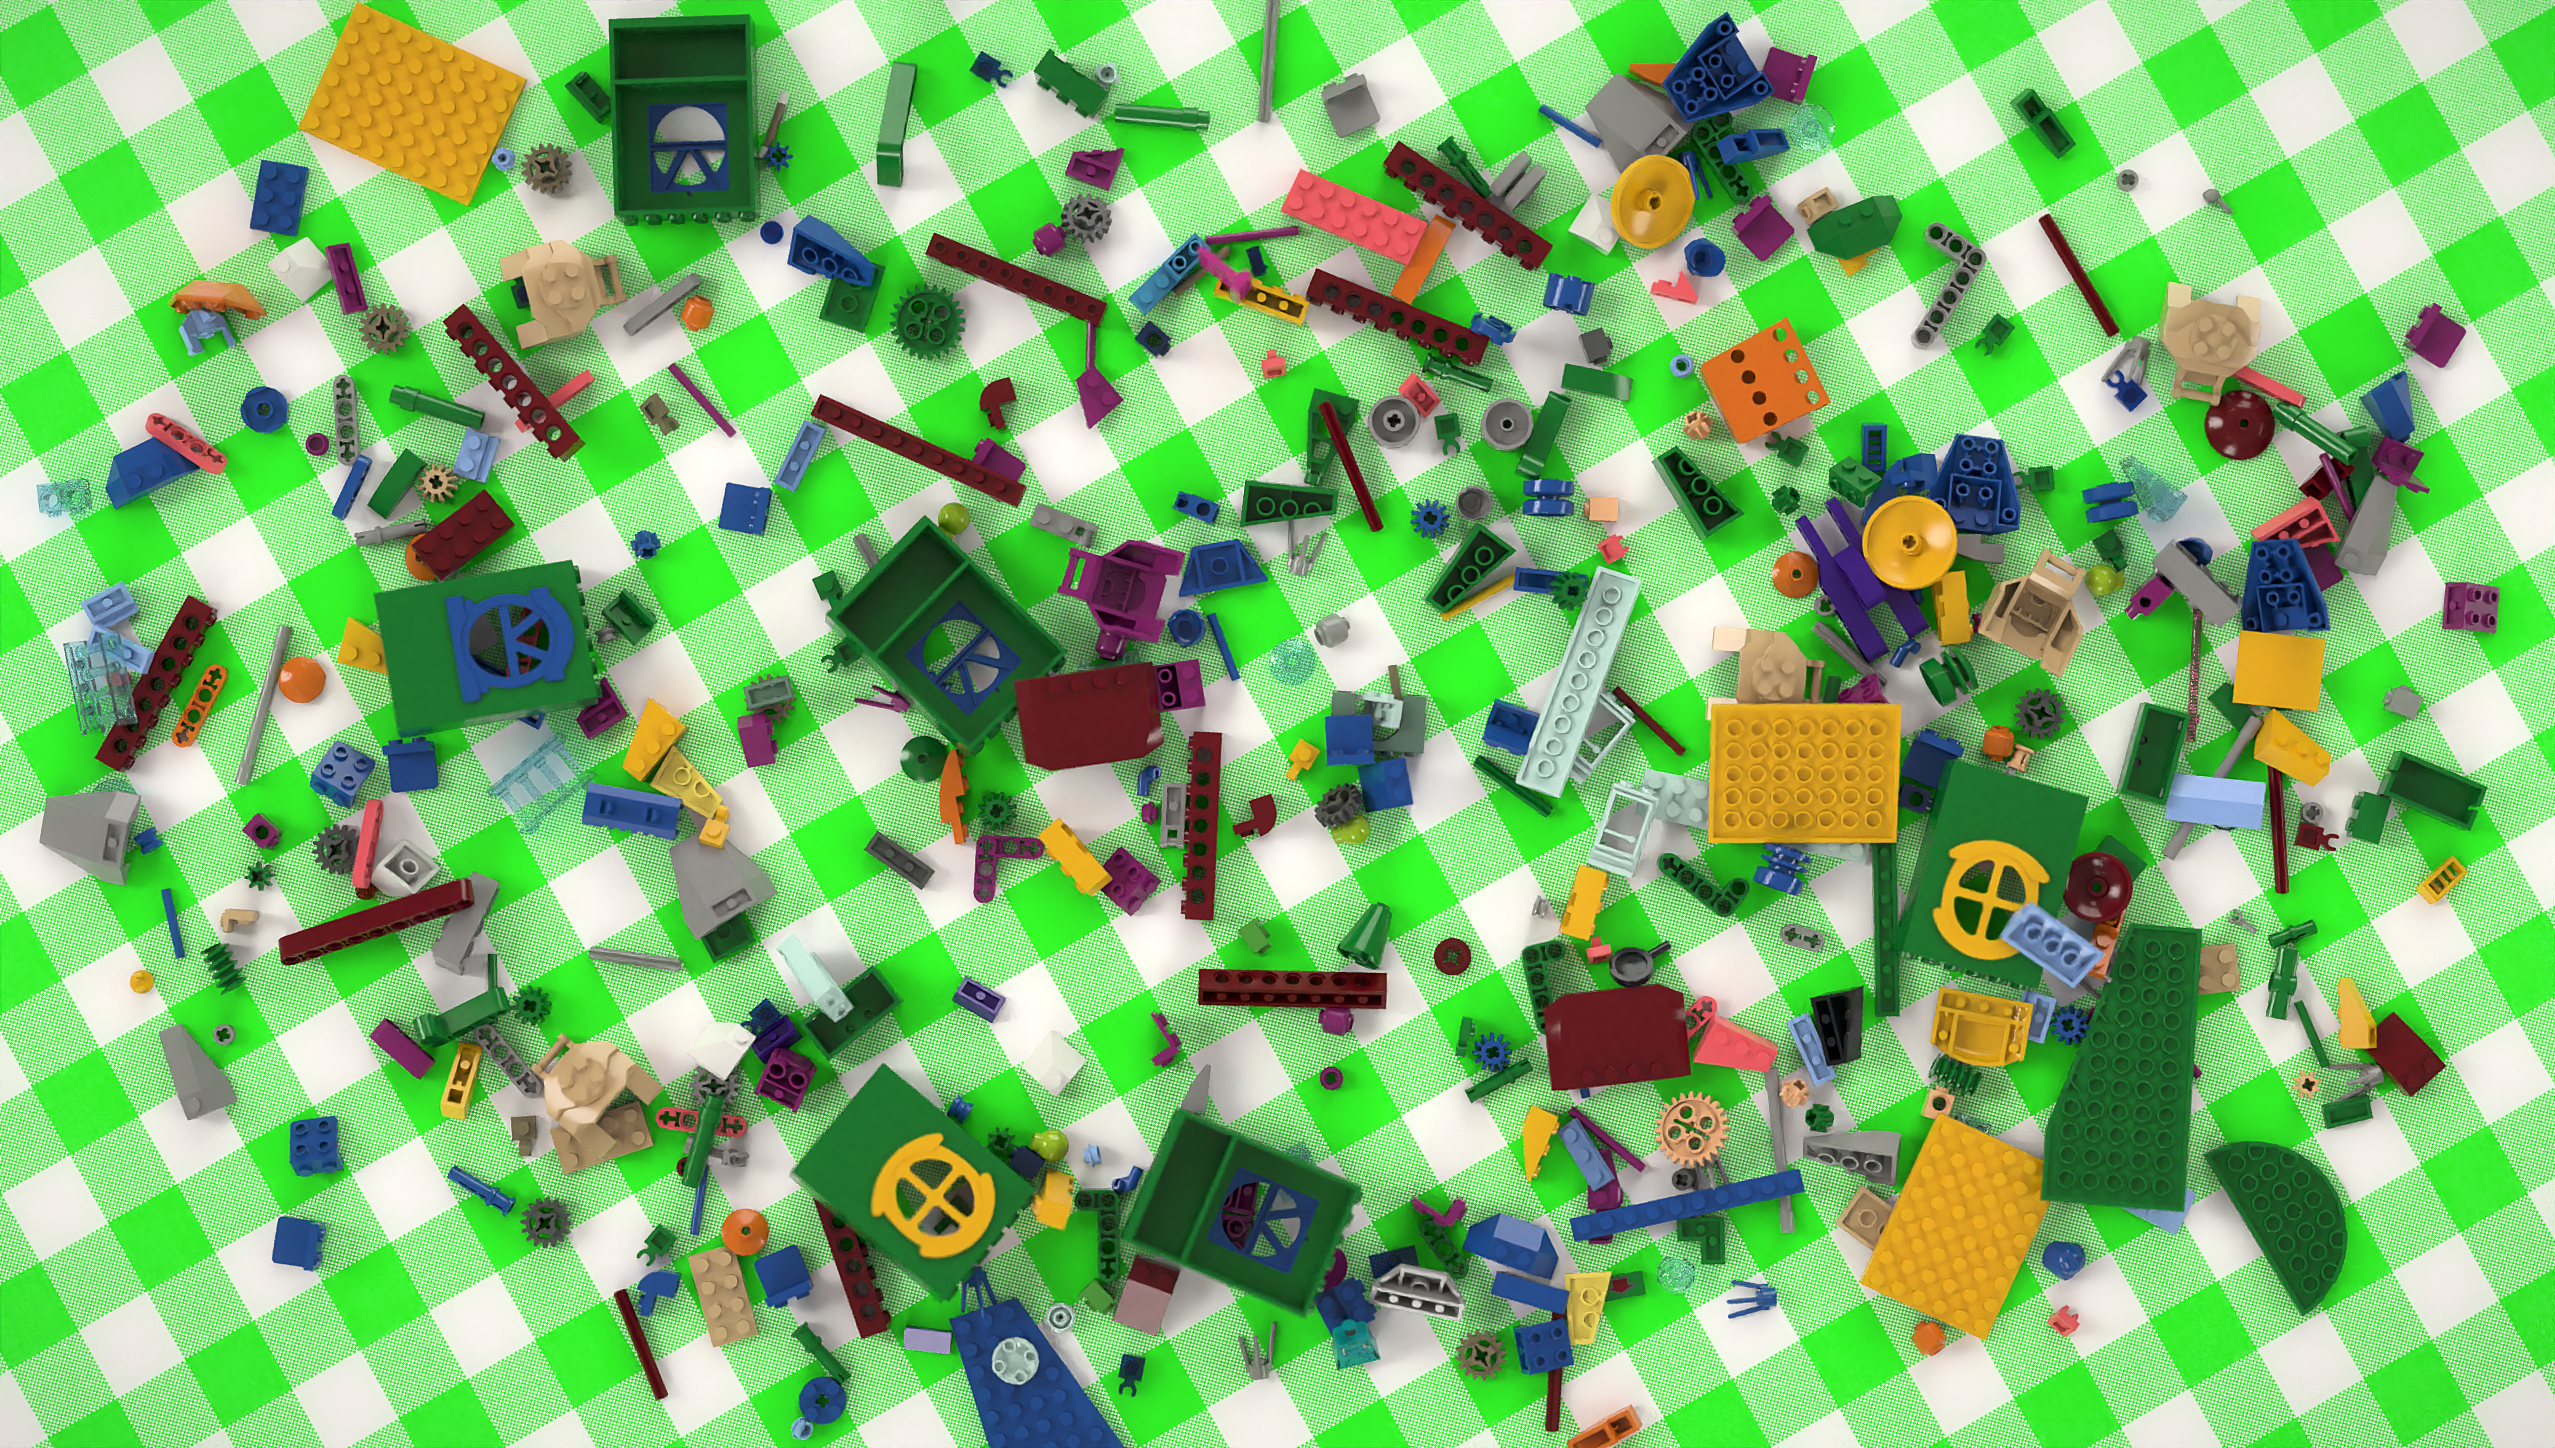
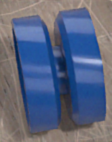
(1548, 494)
(2109, 501)

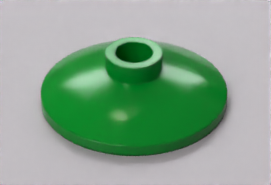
(935, 762)

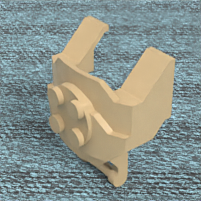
(561, 289)
(2207, 339)
(2037, 614)
(1769, 668)
(586, 1084)

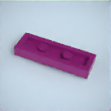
(346, 278)

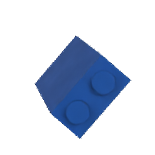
(1385, 785)

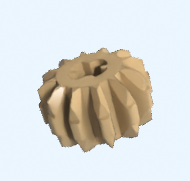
(431, 489)

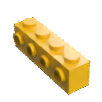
(1270, 302)

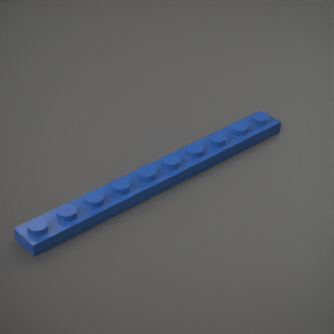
(1687, 1205)

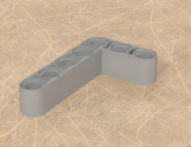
(1951, 286)

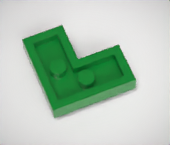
(1709, 1232)

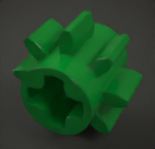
(1785, 500)
(253, 876)
(1819, 1118)
(998, 1146)

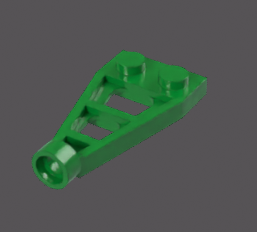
(1345, 410)

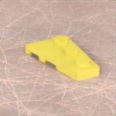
(683, 781)
(1585, 1304)

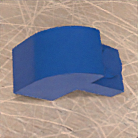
(1918, 473)
(658, 1282)

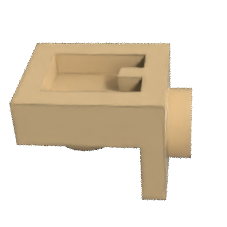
(1817, 205)
(241, 916)

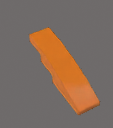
(1423, 259)

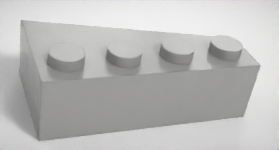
(2197, 584)
(465, 925)

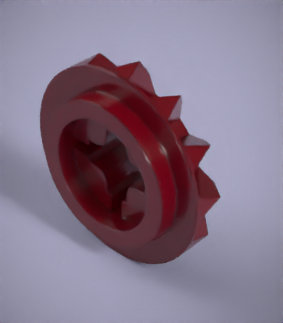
(1463, 958)

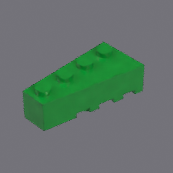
(1695, 494)
(1277, 502)

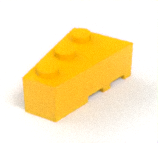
(362, 647)
(2290, 750)
(1075, 858)
(1584, 902)
(1053, 1200)

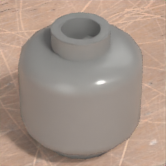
(1331, 630)

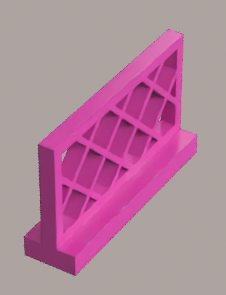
(1238, 284)

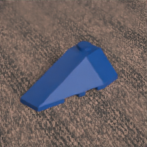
(823, 251)

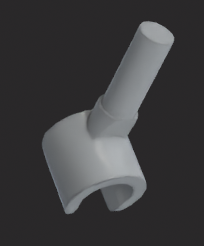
(2213, 195)
(2242, 922)

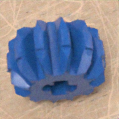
(1434, 513)
(2078, 1023)
(1493, 1060)

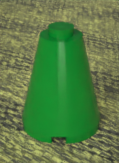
(1368, 937)

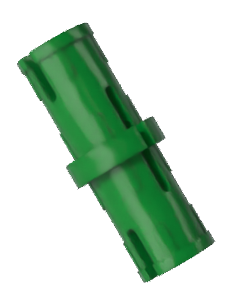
(2292, 934)

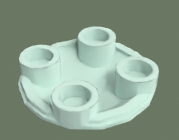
(1015, 1360)

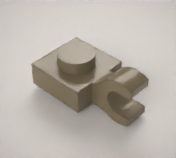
(657, 412)
(524, 1129)

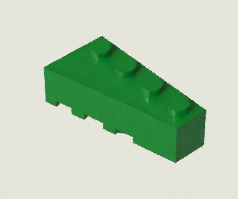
(1468, 566)

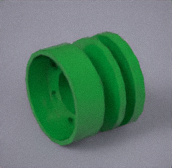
(1945, 677)

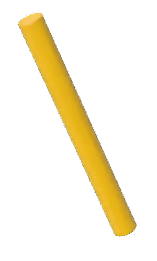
(1478, 597)

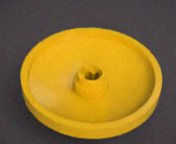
(1652, 201)
(1910, 542)

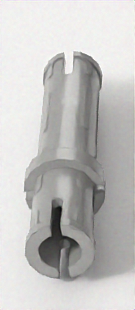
(380, 535)

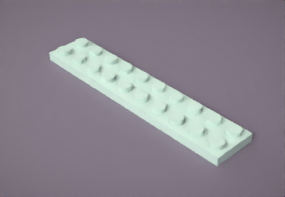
(1579, 682)
(1686, 803)

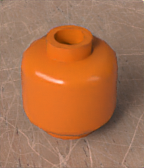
(697, 313)
(1998, 742)
(1928, 1338)

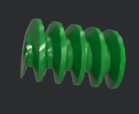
(224, 967)
(1955, 1074)

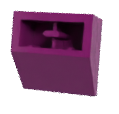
(1179, 686)

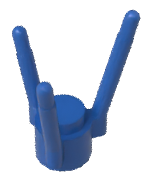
(1691, 163)
(975, 1280)
(1764, 1298)

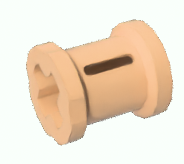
(2020, 758)

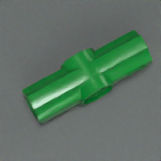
(2282, 983)

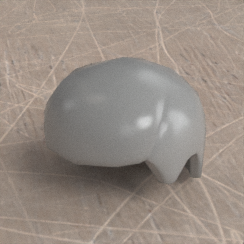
(1473, 503)

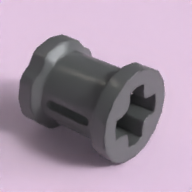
(1678, 1175)

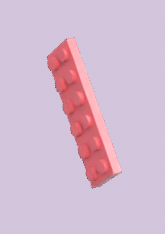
(1354, 217)

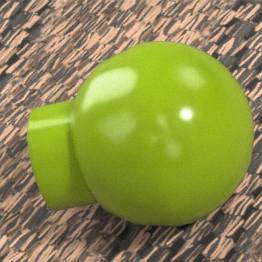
(953, 519)
(2103, 580)
(1352, 832)
(1050, 1145)

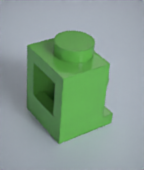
(1255, 936)
(1097, 1297)

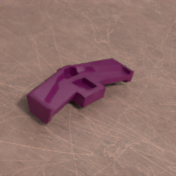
(1607, 1197)

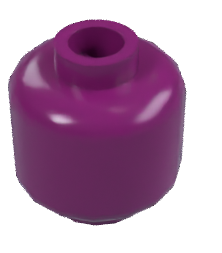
(1049, 239)
(1111, 647)
(1336, 1021)

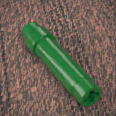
(1185, 118)
(415, 400)
(2297, 420)
(709, 1119)

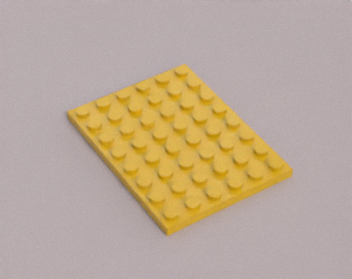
(413, 104)
(1804, 773)
(1959, 1227)

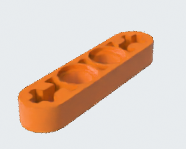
(203, 707)

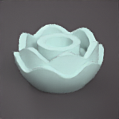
(1055, 1323)

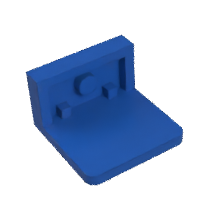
(1510, 727)
(1927, 757)
(411, 765)
(341, 774)
(315, 1146)
(299, 1242)
(784, 1276)

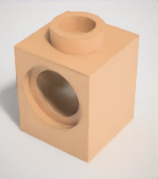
(1601, 509)
(1928, 1109)

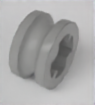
(2126, 173)
(1817, 605)
(606, 635)
(2316, 818)
(1540, 907)
(231, 1030)

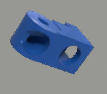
(1197, 507)

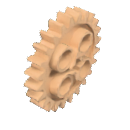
(1682, 1147)

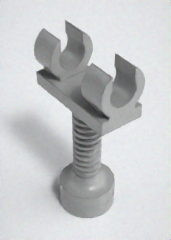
(728, 1157)

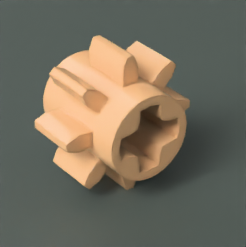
(1697, 425)
(2311, 1088)
(1794, 1093)

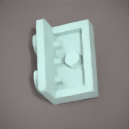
(1384, 709)

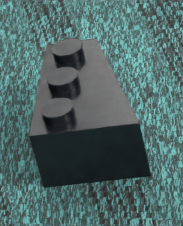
(1839, 1024)

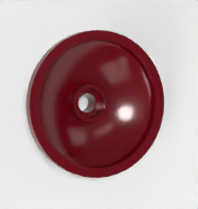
(2224, 428)
(2115, 892)

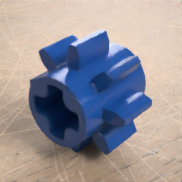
(773, 160)
(645, 544)

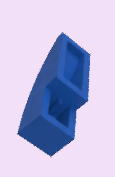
(1752, 145)
(1882, 494)
(1538, 580)
(1530, 1292)

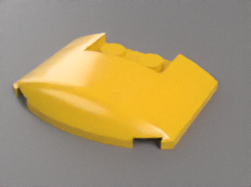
(1980, 1027)

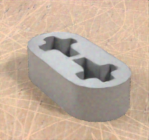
(1803, 932)

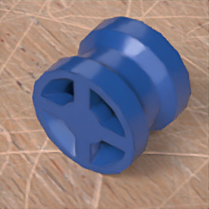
(148, 840)
(960, 1109)

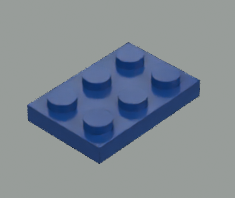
(279, 198)

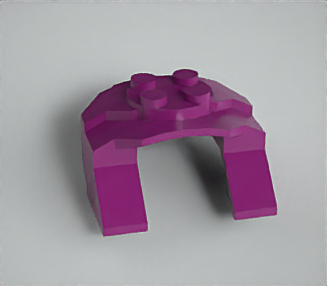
(1124, 587)

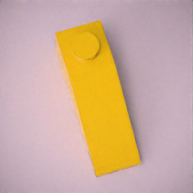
(461, 1081)

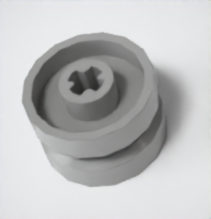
(1520, 182)
(1393, 408)
(1492, 425)

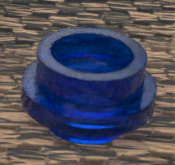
(771, 232)

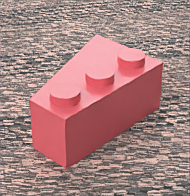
(2302, 521)
(1734, 1046)

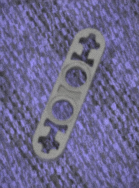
(662, 304)
(348, 420)
(511, 1058)

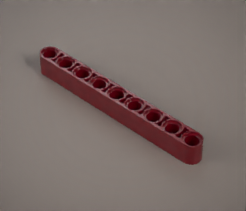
(376, 922)

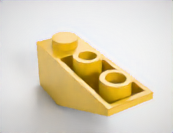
(2357, 1023)
(1536, 1133)

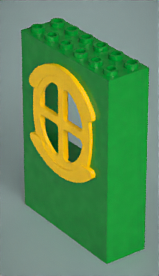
(1998, 819)
(873, 1146)

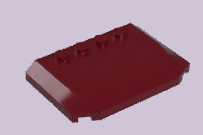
(1089, 717)
(1616, 1037)

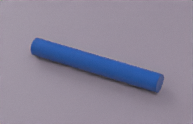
(1570, 126)
(1223, 646)
(173, 923)
(698, 1204)

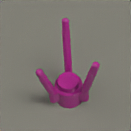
(898, 701)

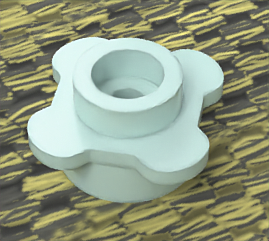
(1107, 68)

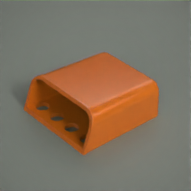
(1759, 385)

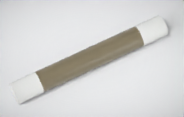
(775, 122)

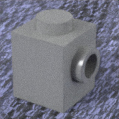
(2402, 702)

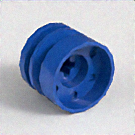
(1782, 869)

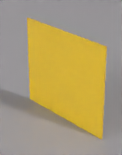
(2278, 670)

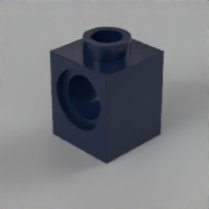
(1151, 330)
(1904, 795)
(1026, 1161)

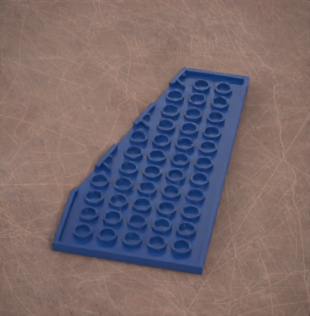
(1041, 1412)

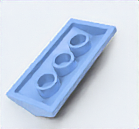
(2216, 801)
(2051, 944)

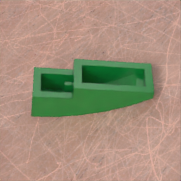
(2042, 122)
(1596, 382)
(396, 483)

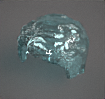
(1676, 1275)

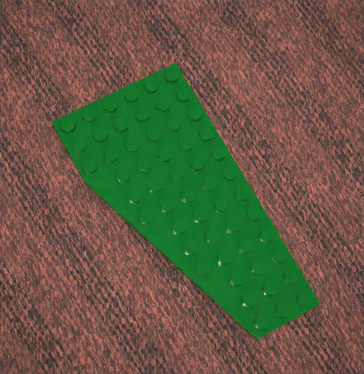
(2128, 1094)

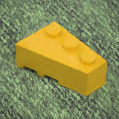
(1952, 609)
(652, 740)

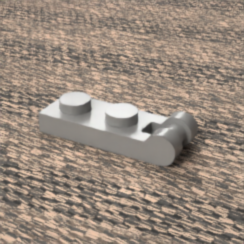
(1062, 525)
(1173, 814)

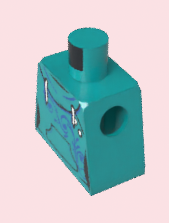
(1353, 1344)

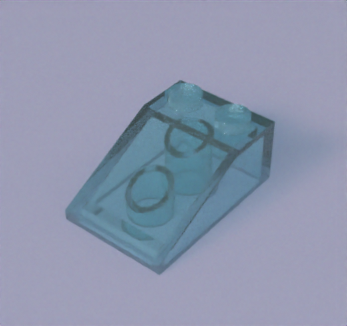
(2153, 492)

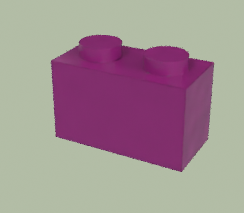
(757, 739)

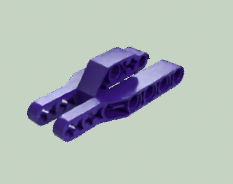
(1864, 583)

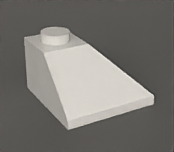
(1596, 225)
(302, 268)
(404, 871)
(721, 1048)
(1054, 1063)

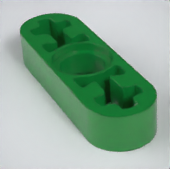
(1449, 1267)

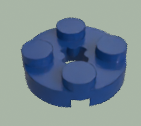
(1492, 327)
(277, 415)
(814, 1411)

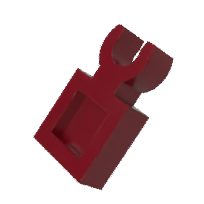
(2312, 837)

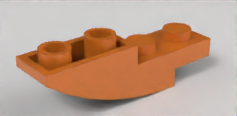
(951, 786)
(2104, 939)

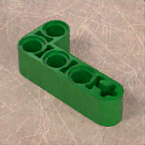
(1717, 165)
(1543, 436)
(2362, 476)
(1699, 881)
(1539, 966)
(462, 1019)
(1104, 1234)

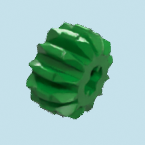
(1560, 590)
(990, 806)
(532, 1014)

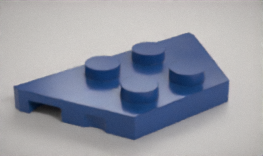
(1219, 568)

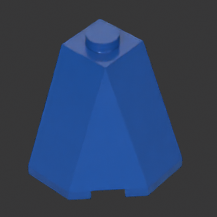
(2391, 407)

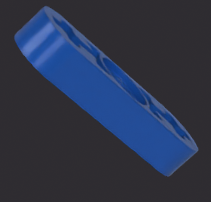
(352, 487)

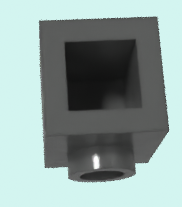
(1596, 346)

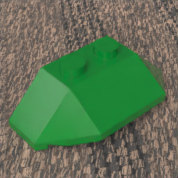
(1857, 228)

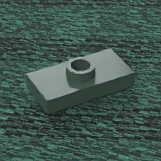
(768, 692)

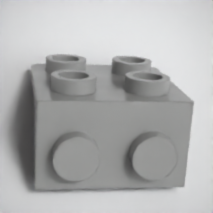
(1350, 105)

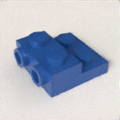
(1344, 1303)

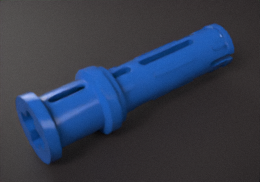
(490, 1195)

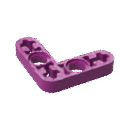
(998, 851)

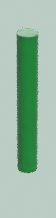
(492, 976)
(2311, 1033)

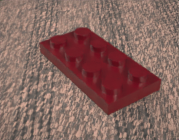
(462, 535)

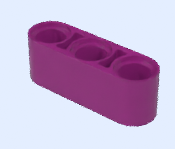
(402, 1048)

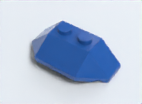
(145, 471)
(1513, 1244)

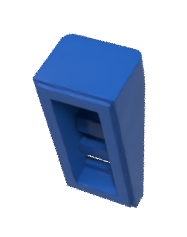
(1882, 428)

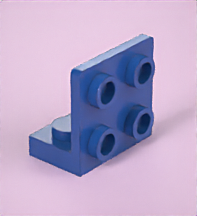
(745, 509)
(1349, 739)
(1543, 1346)

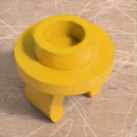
(142, 981)

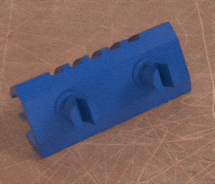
(632, 811)

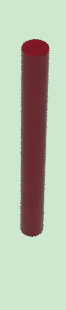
(1649, 721)

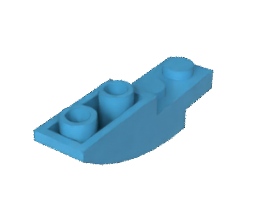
(1168, 275)

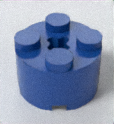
(1568, 294)

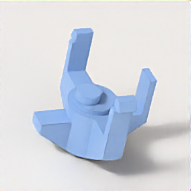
(201, 325)

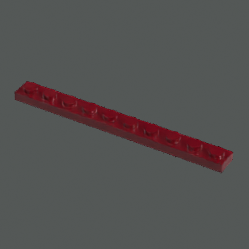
(919, 451)

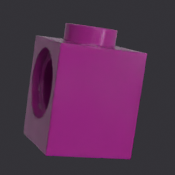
(253, 827)

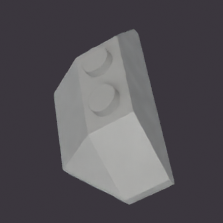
(1419, 1292)

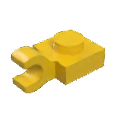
(1855, 264)
(1303, 757)
(716, 830)

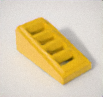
(2430, 890)

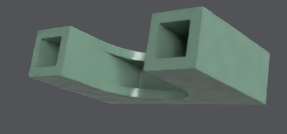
(1411, 731)

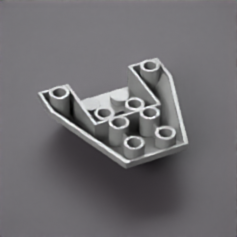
(1635, 121)
(92, 831)
(716, 883)

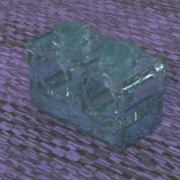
(64, 492)

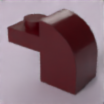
(993, 397)
(2318, 483)
(1264, 814)

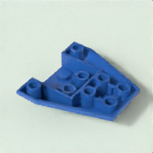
(1715, 74)
(1978, 486)
(2281, 590)

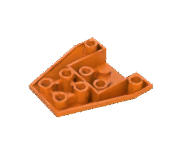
(217, 297)

